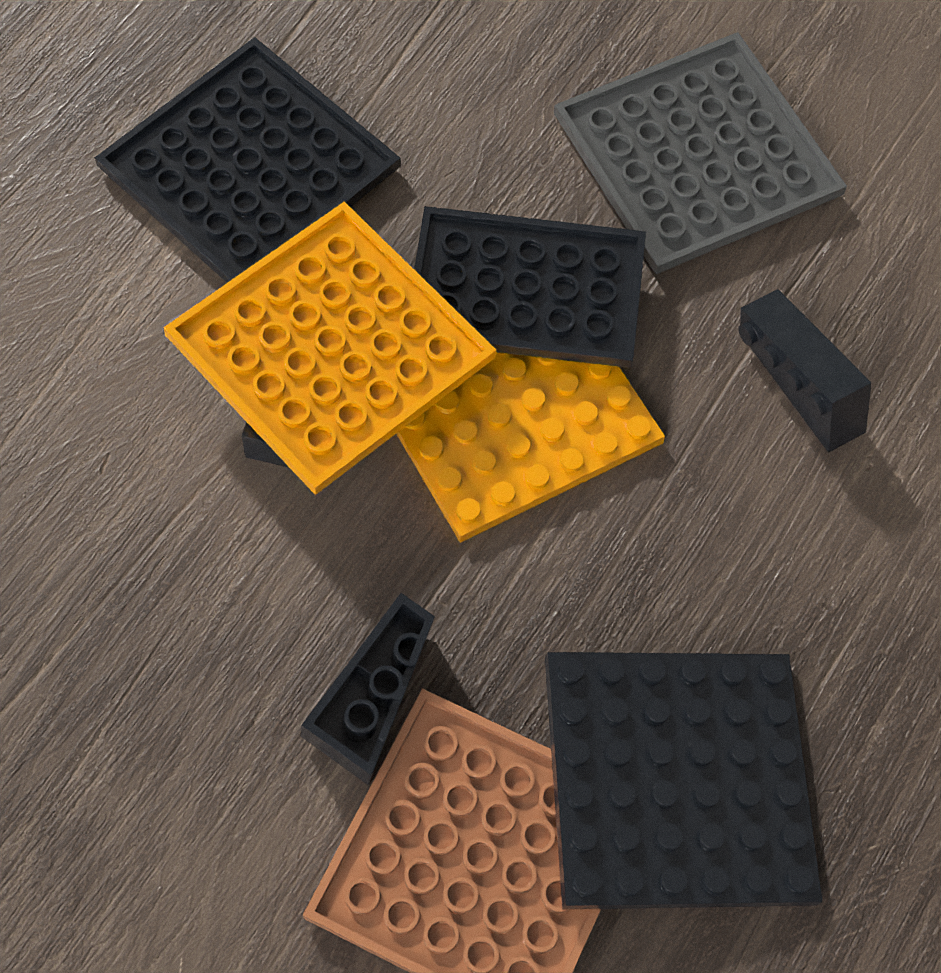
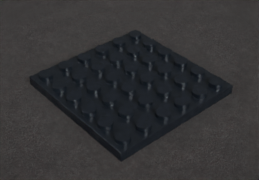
(246, 160)
(679, 781)

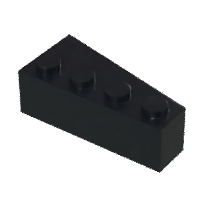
(808, 369)
(364, 699)

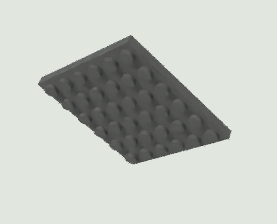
(698, 151)

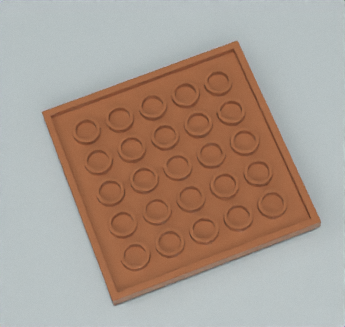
(455, 854)

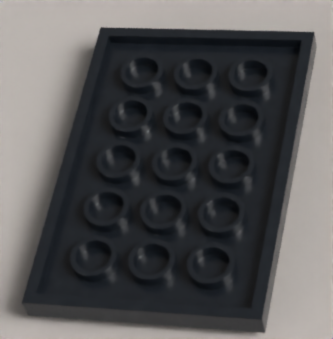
(537, 282)

